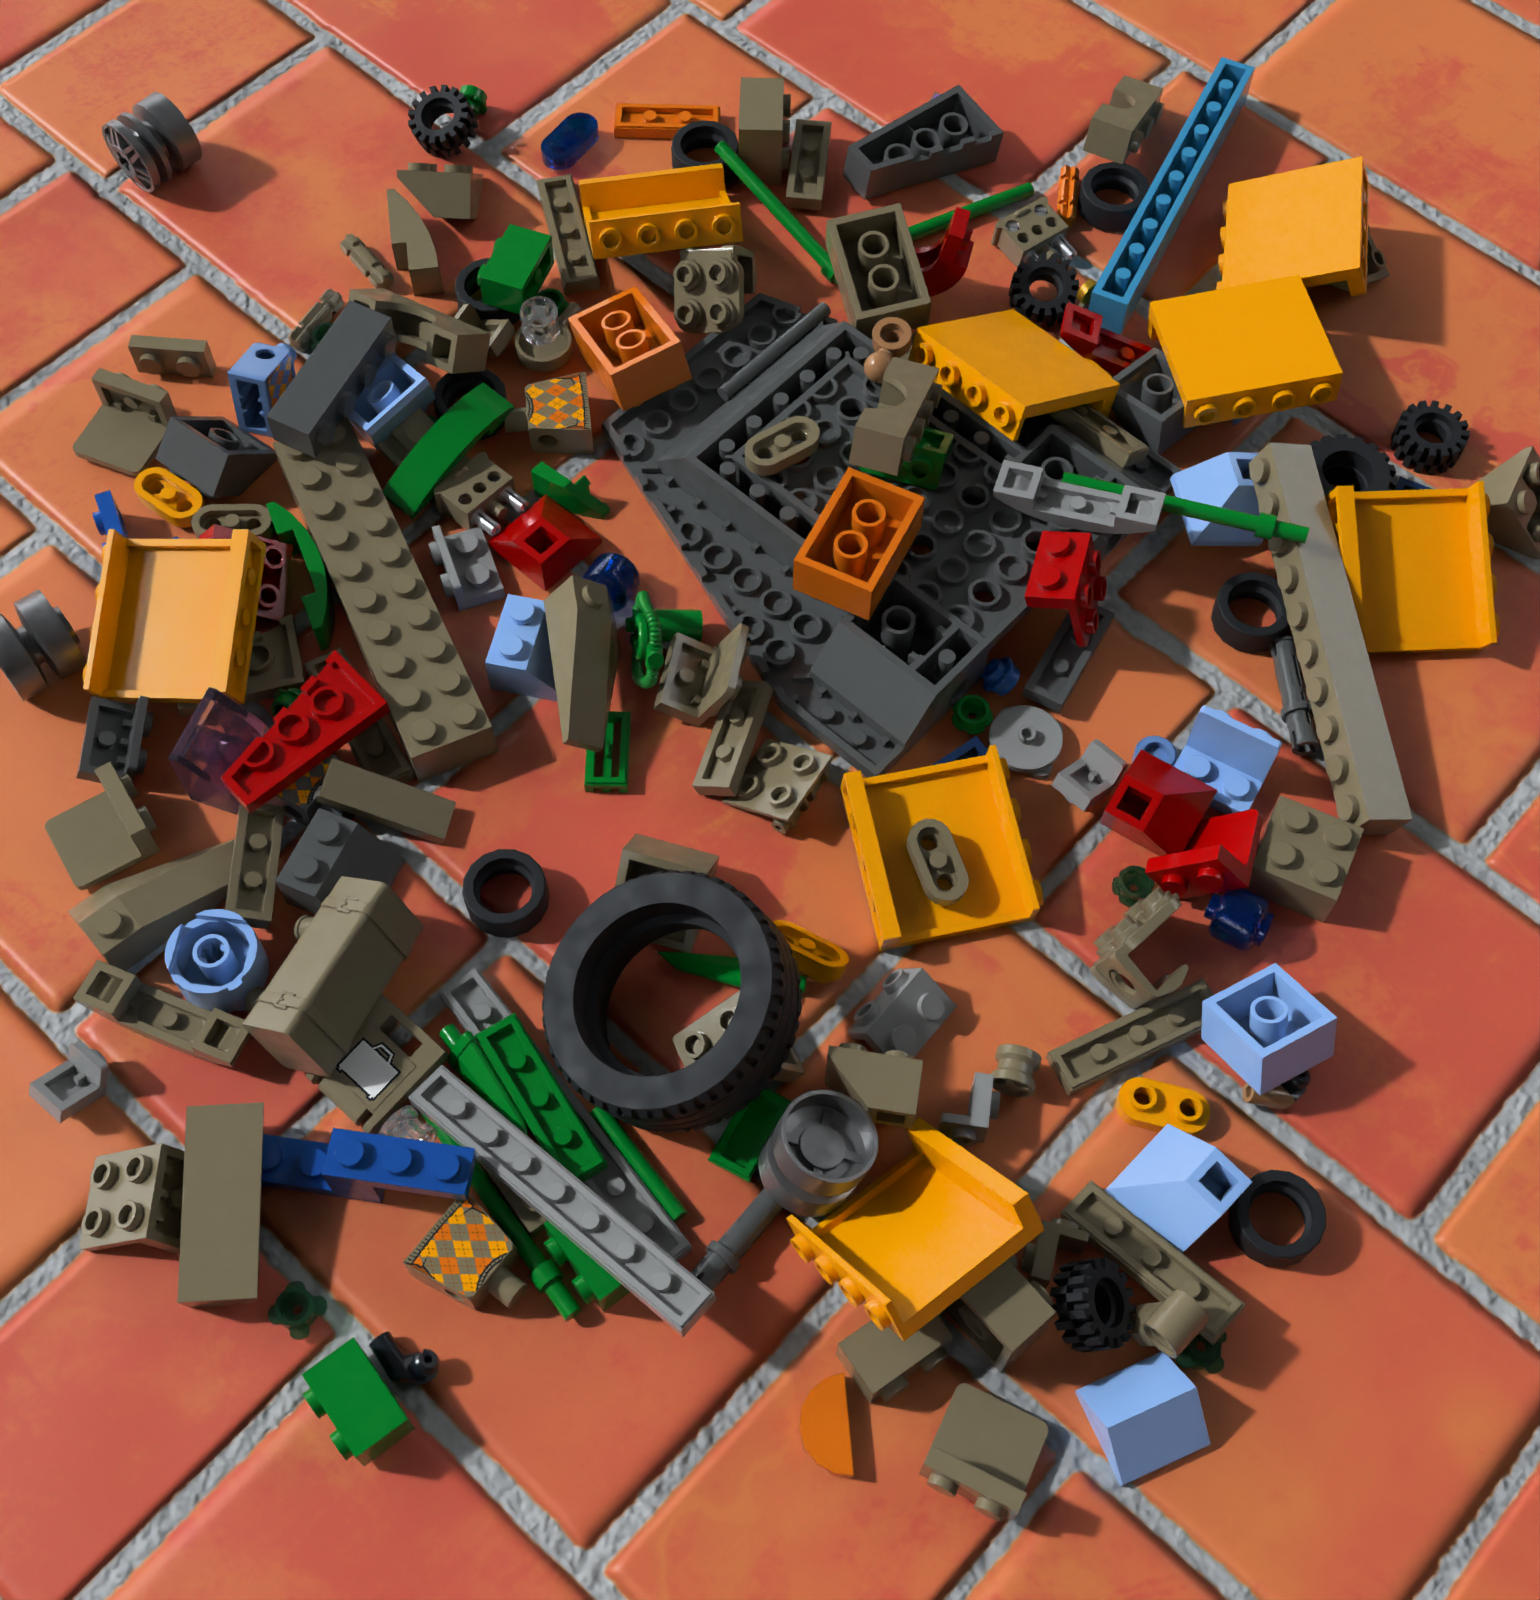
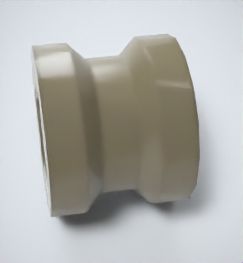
(1015, 1070)

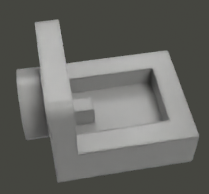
(1090, 776)
(72, 1083)
(982, 1107)

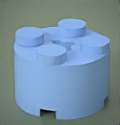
(216, 960)

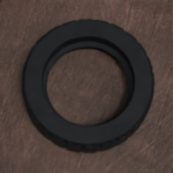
(602, 946)

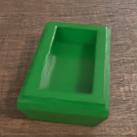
(746, 1134)

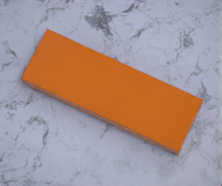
(659, 120)

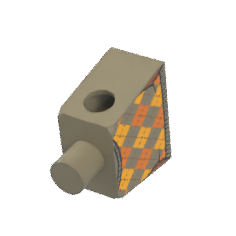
(556, 416)
(467, 1258)

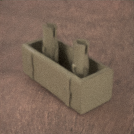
(332, 975)

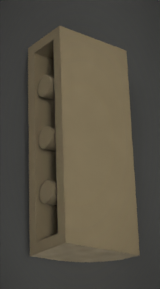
(221, 1205)

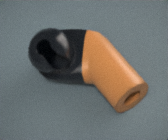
(1280, 1096)

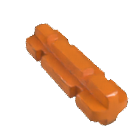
(1068, 194)

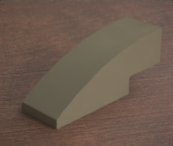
(413, 246)

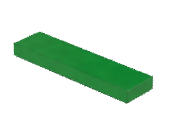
(540, 1098)

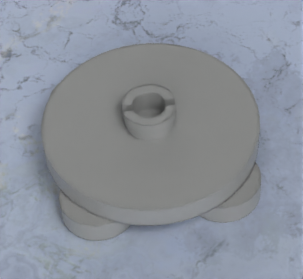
(1027, 739)

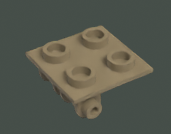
(781, 782)

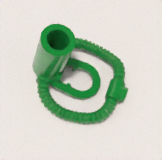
(652, 627)

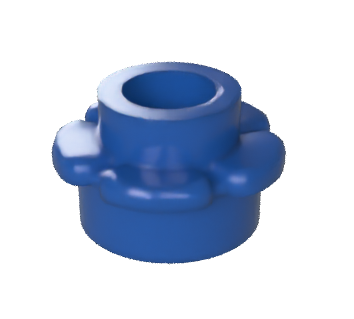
(1000, 676)

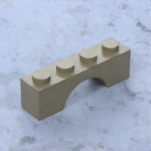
(447, 341)
(889, 433)

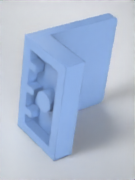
(1228, 758)

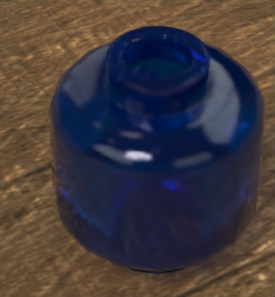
(618, 575)
(1239, 918)

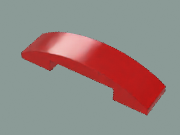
(1110, 350)

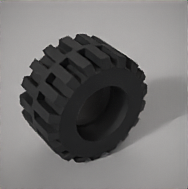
(1352, 462)

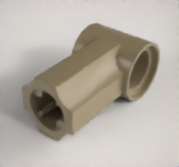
(1169, 1323)

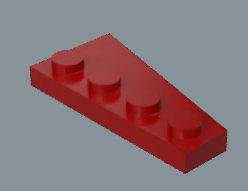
(317, 724)

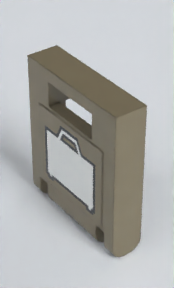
(376, 1072)

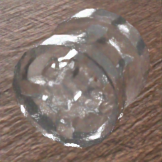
(546, 313)
(406, 1124)

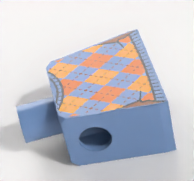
(259, 382)

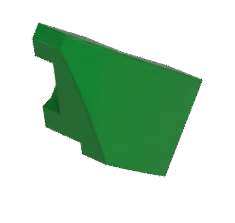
(570, 496)

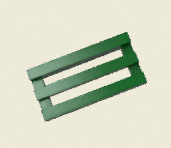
(608, 782)

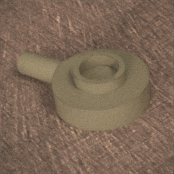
(552, 355)

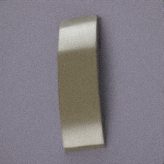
(161, 1016)

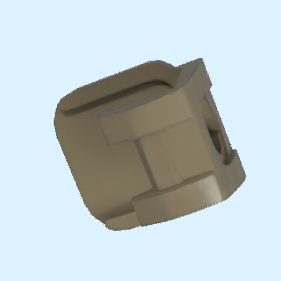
(712, 288)
(1125, 936)

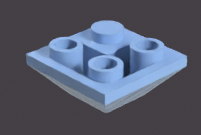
(1220, 483)
(1179, 1186)

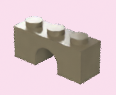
(1123, 123)

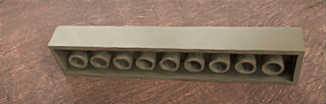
(388, 606)

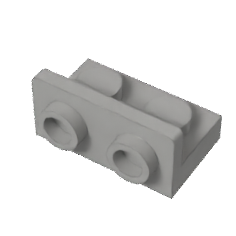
(467, 566)

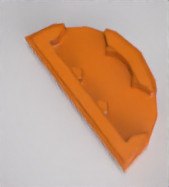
(826, 1427)

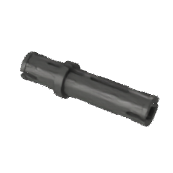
(1296, 706)
(725, 1253)

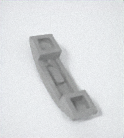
(1077, 506)

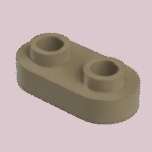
(780, 447)
(235, 517)
(937, 864)

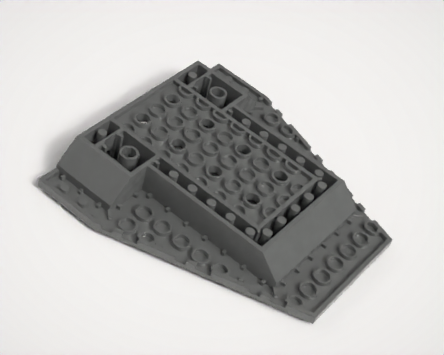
(846, 679)

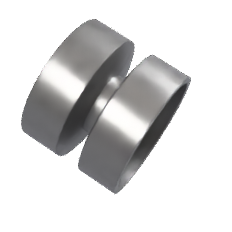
(40, 639)
(818, 1153)

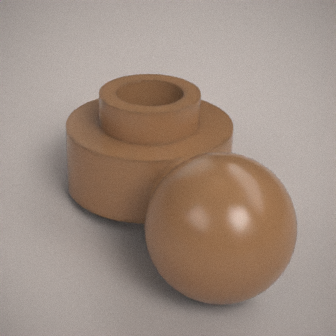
(884, 331)

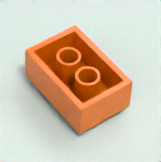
(630, 348)
(858, 543)

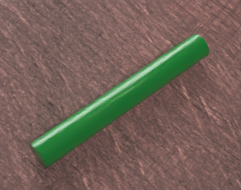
(639, 1164)

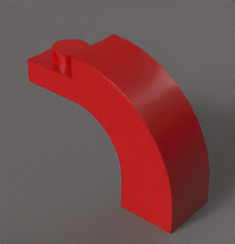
(948, 259)

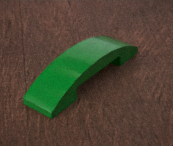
(444, 447)
(319, 604)

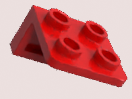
(1068, 578)
(1215, 858)

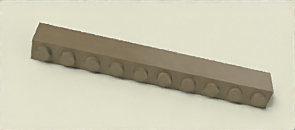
(1330, 644)

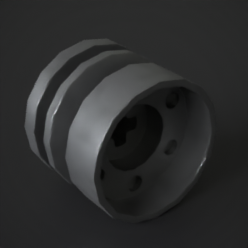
(152, 142)

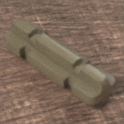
(366, 262)
(319, 313)

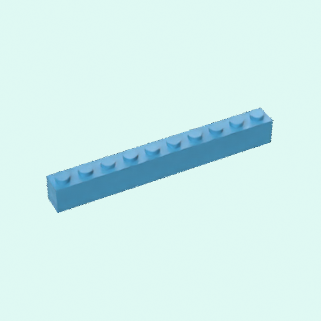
(1170, 195)

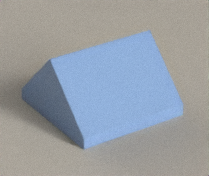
(1145, 1417)

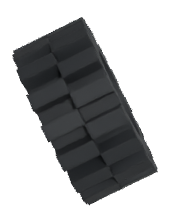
(434, 106)
(1046, 271)
(1434, 421)
(1093, 1305)

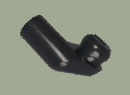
(401, 1366)

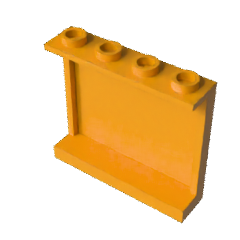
(659, 211)
(1300, 225)
(1245, 350)
(1010, 369)
(1418, 567)
(174, 618)
(983, 821)
(920, 1233)

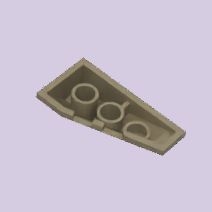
(583, 659)
(142, 910)

